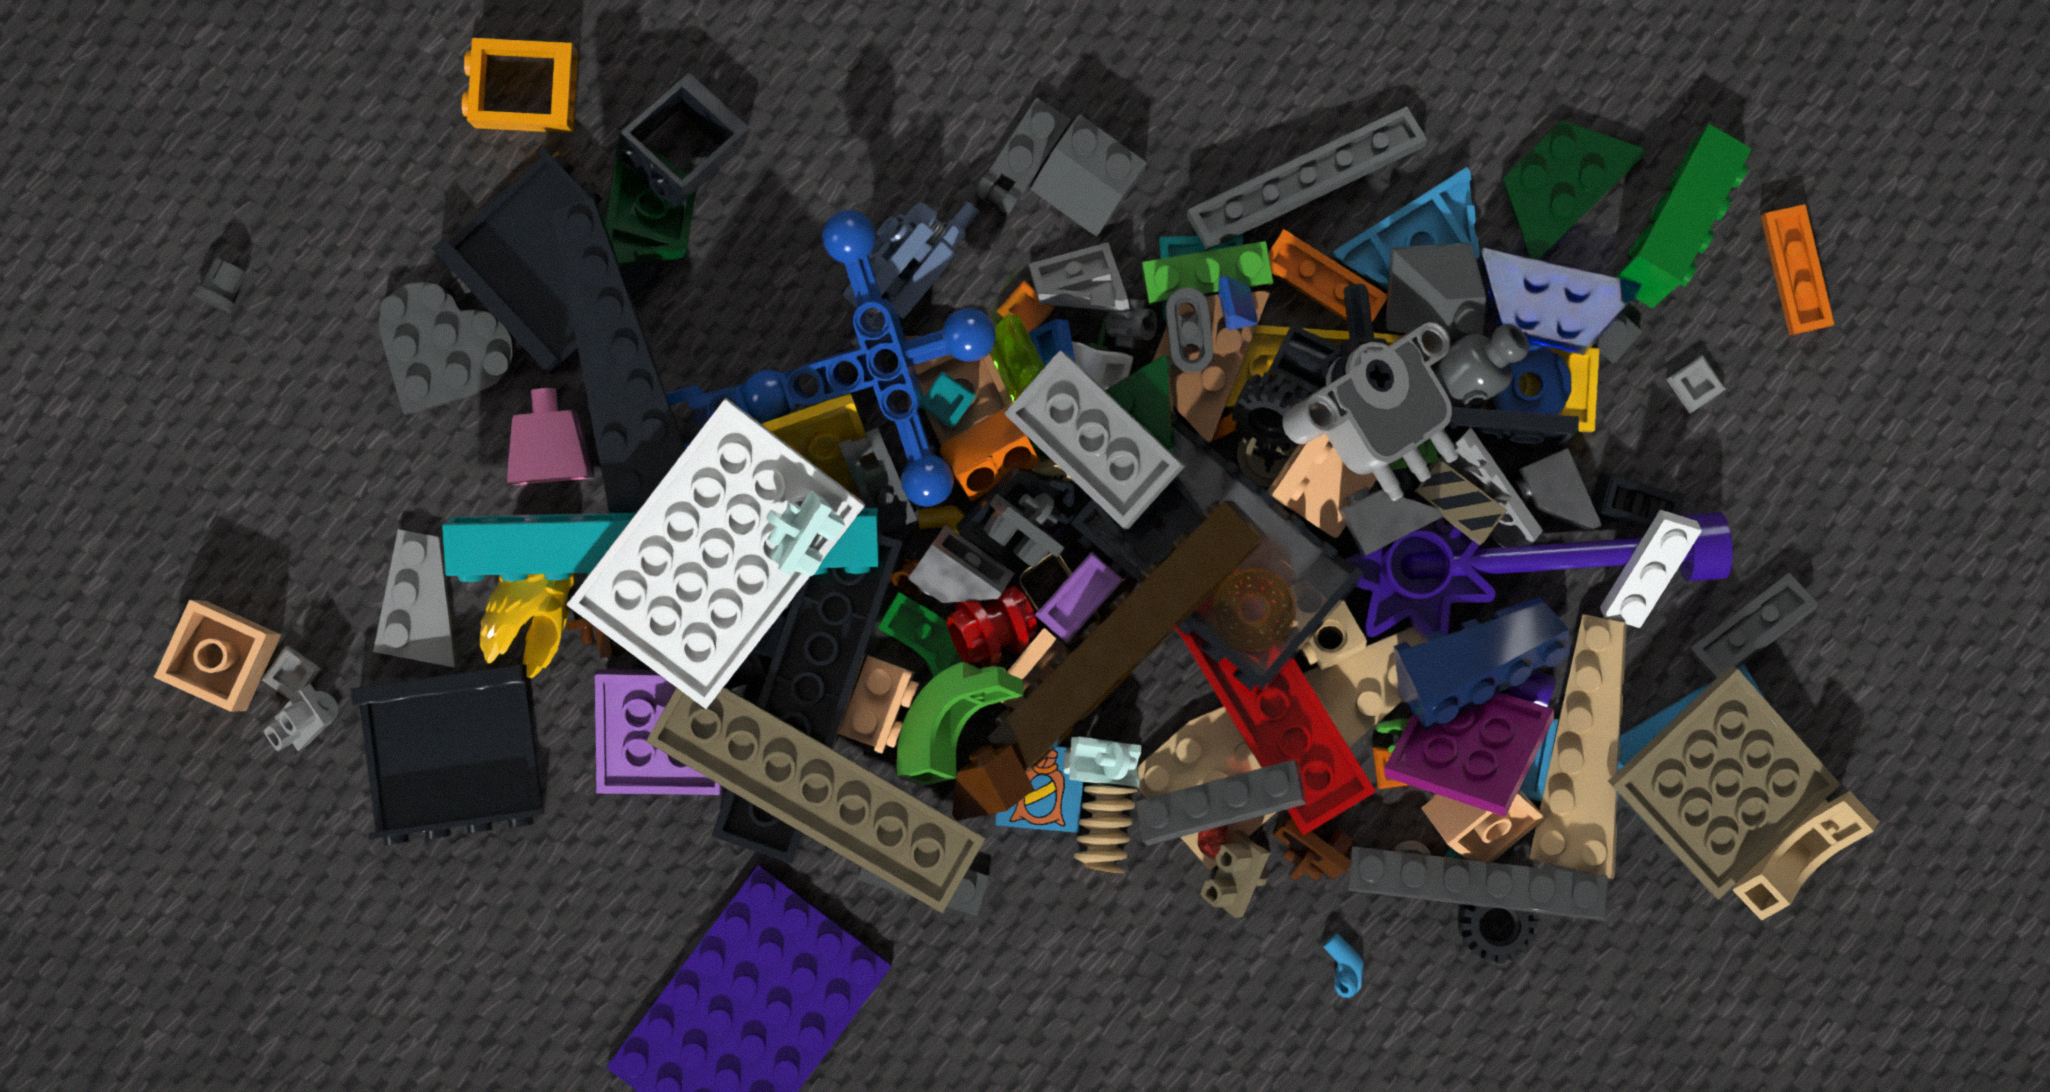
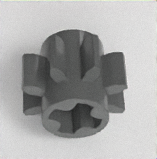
(1132, 326)

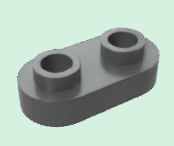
(1189, 331)

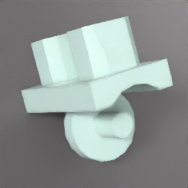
(797, 529)
(1102, 762)

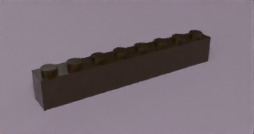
(1129, 634)

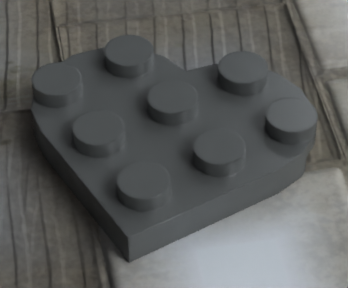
(440, 350)

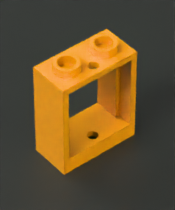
(563, 90)

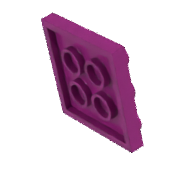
(1476, 755)

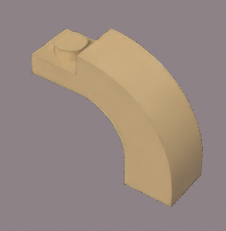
(1782, 872)

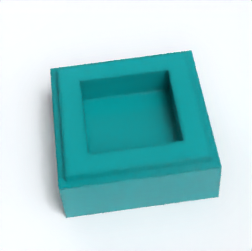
(947, 400)

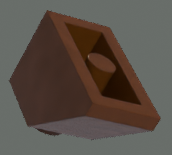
(990, 783)

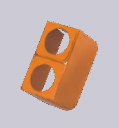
(992, 436)

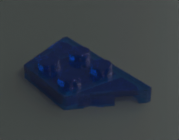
(1554, 302)

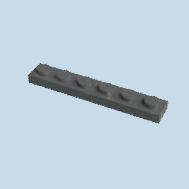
(1306, 178)
(1478, 883)

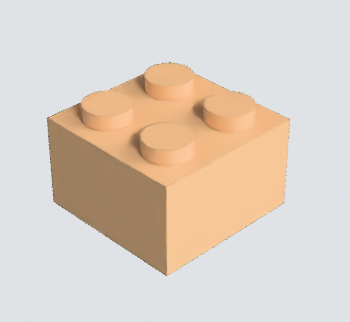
(217, 655)

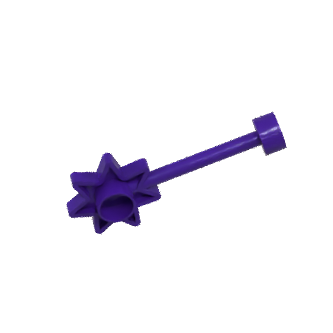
(1443, 567)

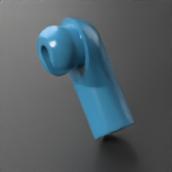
(1349, 966)

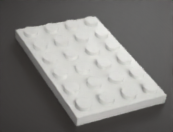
(694, 569)

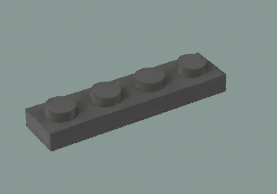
(1221, 802)

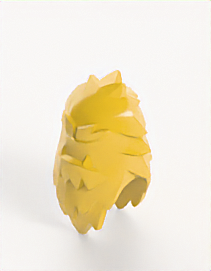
(513, 605)

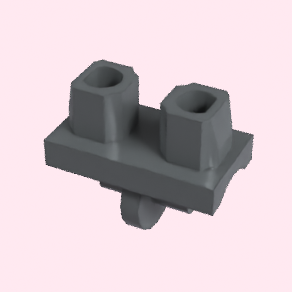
(1009, 519)

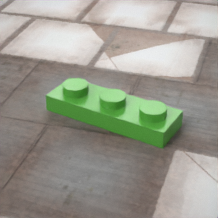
(1203, 270)

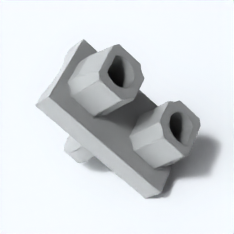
(302, 719)

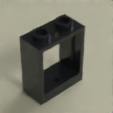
(707, 113)

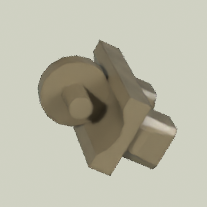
(1238, 874)

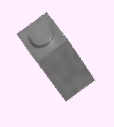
(1557, 490)
(1378, 520)
(959, 571)

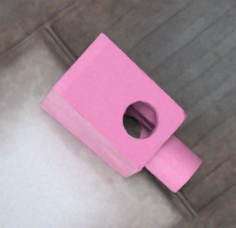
(547, 444)

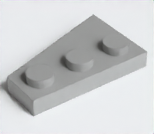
(1476, 465)
(415, 605)

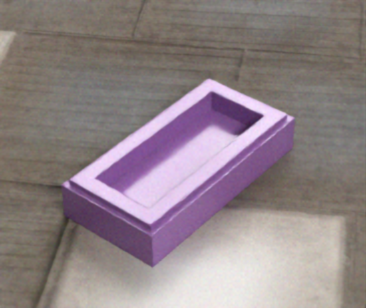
(1079, 597)

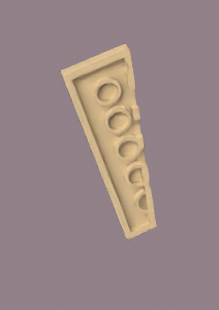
(1585, 755)

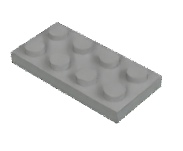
(1094, 439)

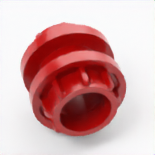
(987, 627)

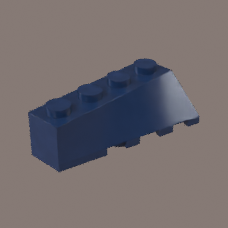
(1478, 660)

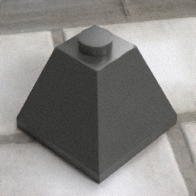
(1437, 287)

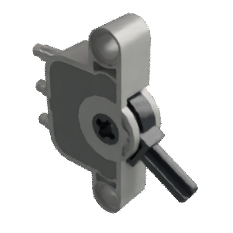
(1379, 399)

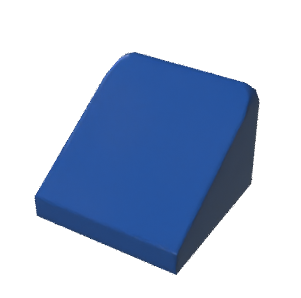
(1236, 303)

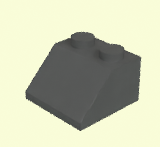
(1088, 175)

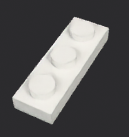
(1650, 568)

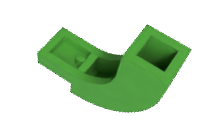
(938, 714)

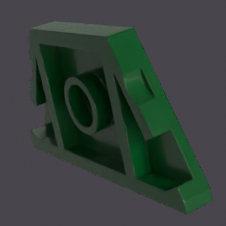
(1563, 181)
(641, 222)
(1148, 399)

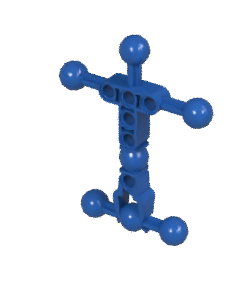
(772, 394)

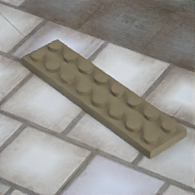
(819, 793)

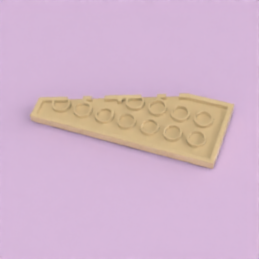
(1211, 748)

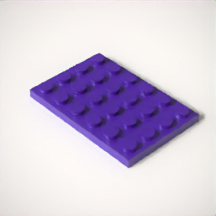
(753, 999)

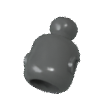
(1480, 367)

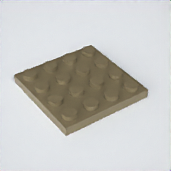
(1724, 782)

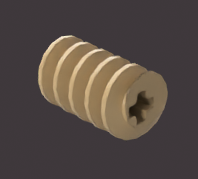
(1105, 827)

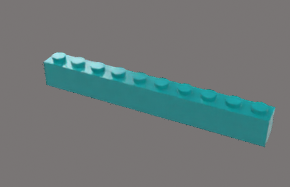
(578, 542)

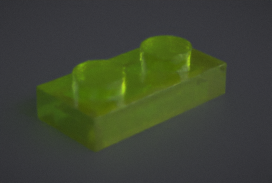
(1015, 355)

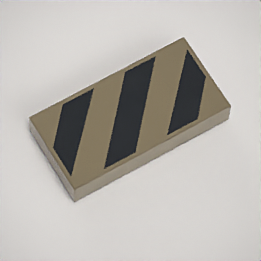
(1460, 502)

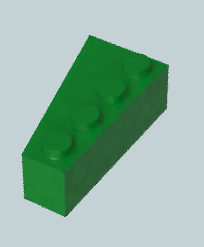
(1684, 216)

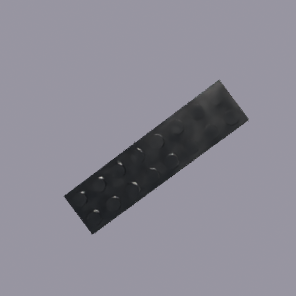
(813, 681)

